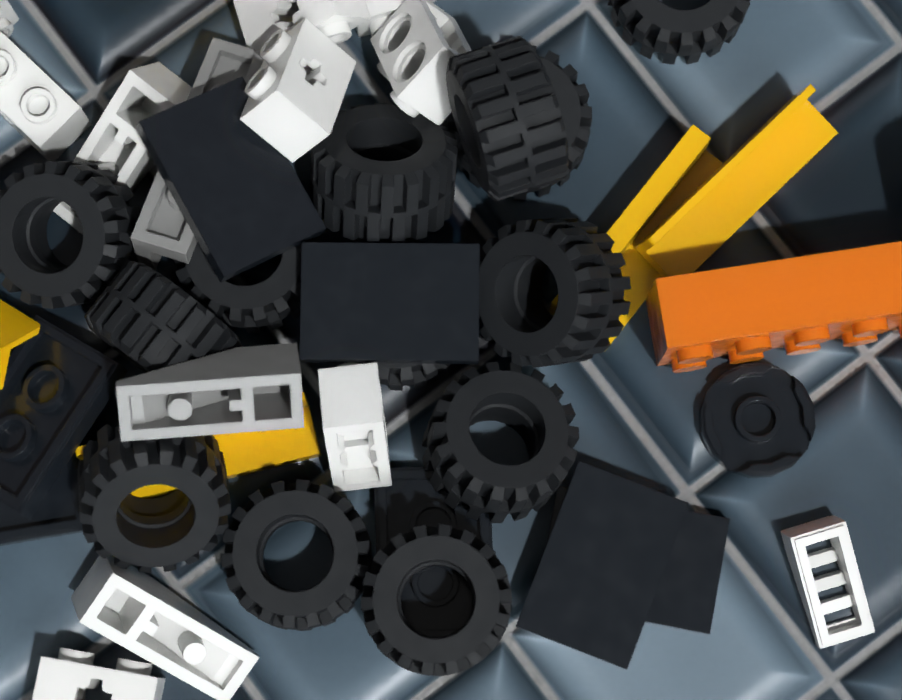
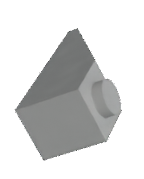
(215, 395)

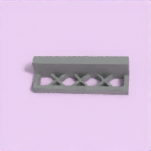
(161, 225)

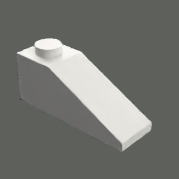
(114, 139)
(161, 628)

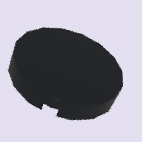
(757, 420)

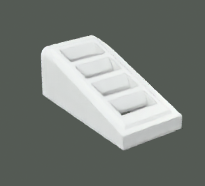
(848, 574)

